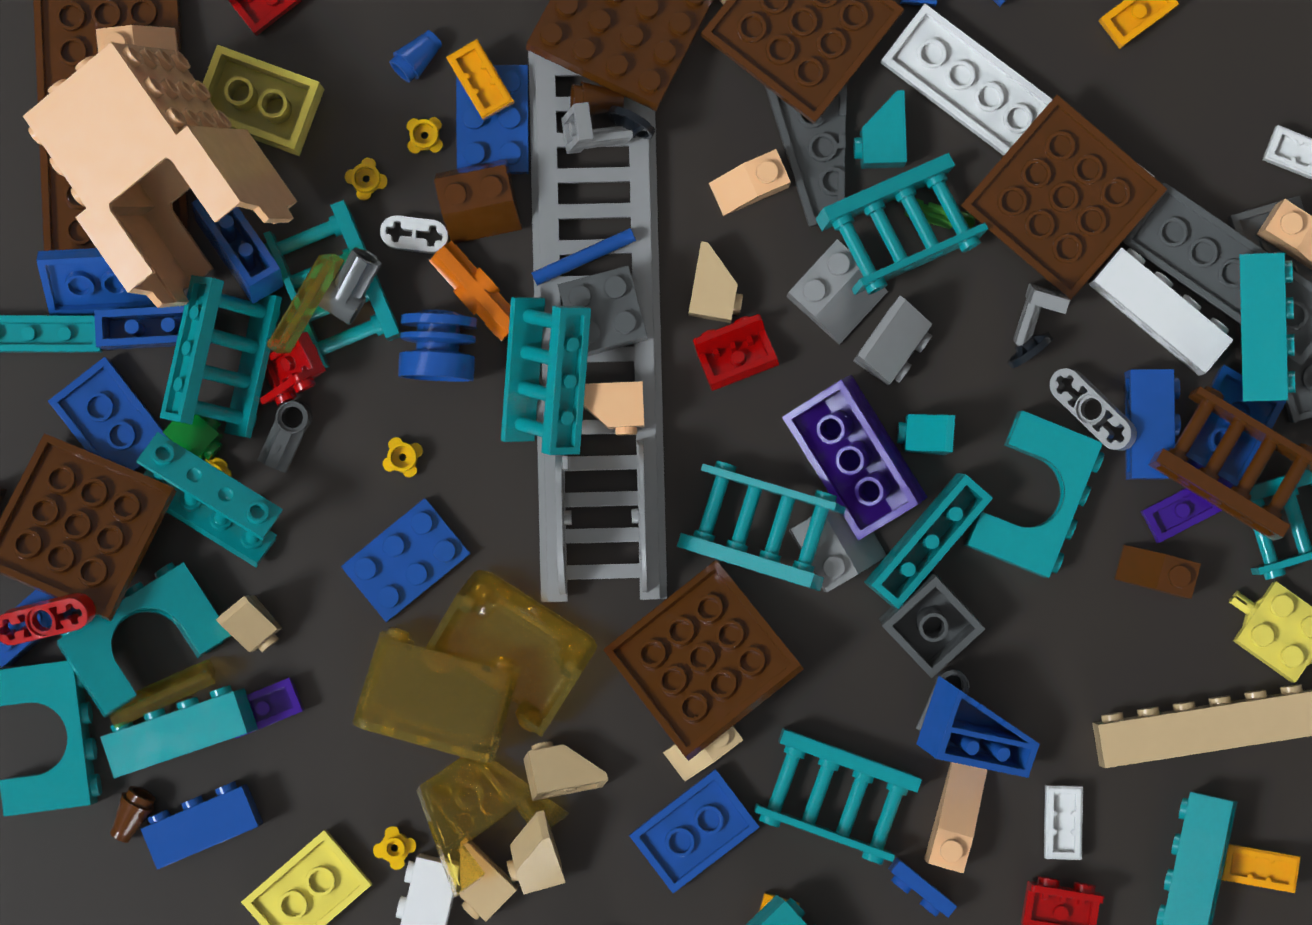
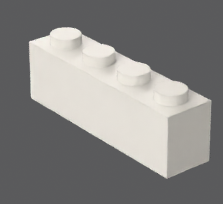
(1161, 311)
(428, 894)

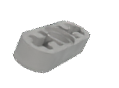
(1103, 434)

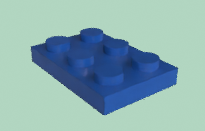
(502, 134)
(83, 282)
(1266, 412)
(106, 415)
(405, 560)
(694, 830)

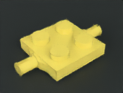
(1277, 630)

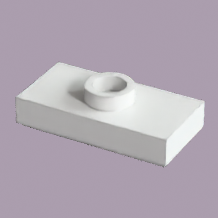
(1290, 151)
(1063, 822)

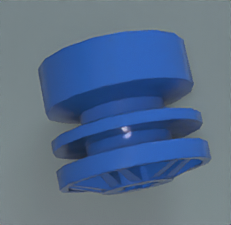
(437, 347)

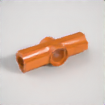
(473, 288)

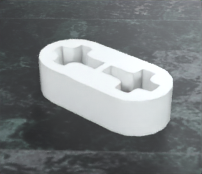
(416, 226)

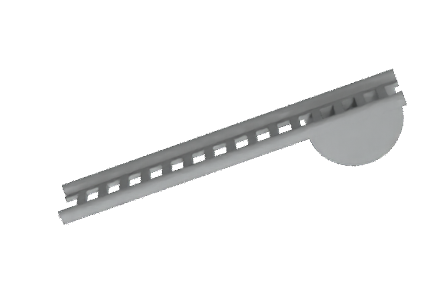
(646, 354)

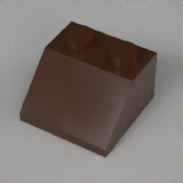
(478, 201)

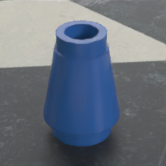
(415, 56)

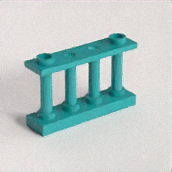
(903, 189)
(339, 224)
(192, 350)
(565, 375)
(212, 500)
(769, 560)
(1272, 566)
(864, 772)

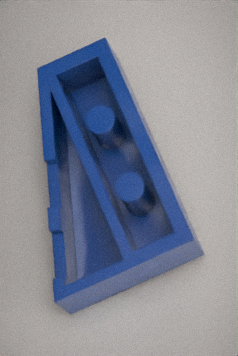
(972, 735)

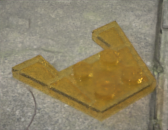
(468, 801)

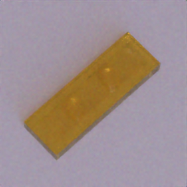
(305, 303)
(166, 692)

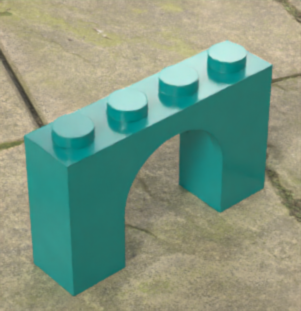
(1072, 461)
(171, 595)
(73, 778)

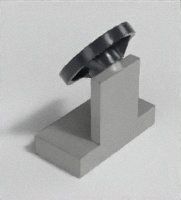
(581, 136)
(1027, 343)

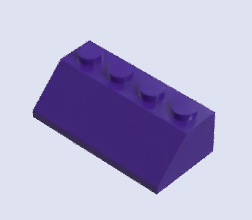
(855, 457)

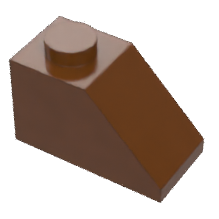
(1157, 571)

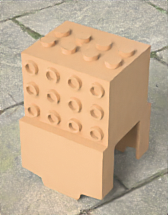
(133, 140)

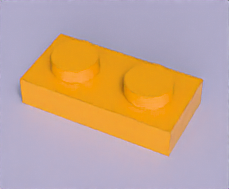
(1133, 18)

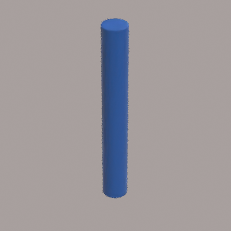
(583, 256)

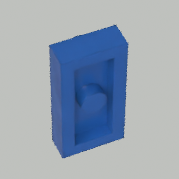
(908, 879)

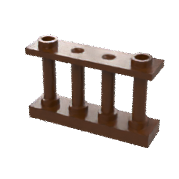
(1205, 480)

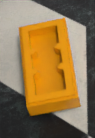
(480, 79)
(1261, 868)

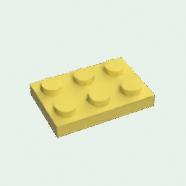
(309, 886)

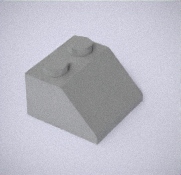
(828, 296)
(893, 342)
(839, 551)

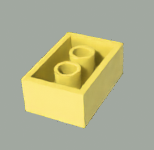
(263, 98)

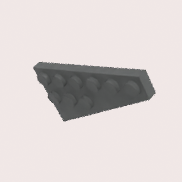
(814, 152)

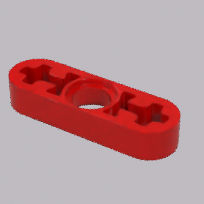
(55, 608)

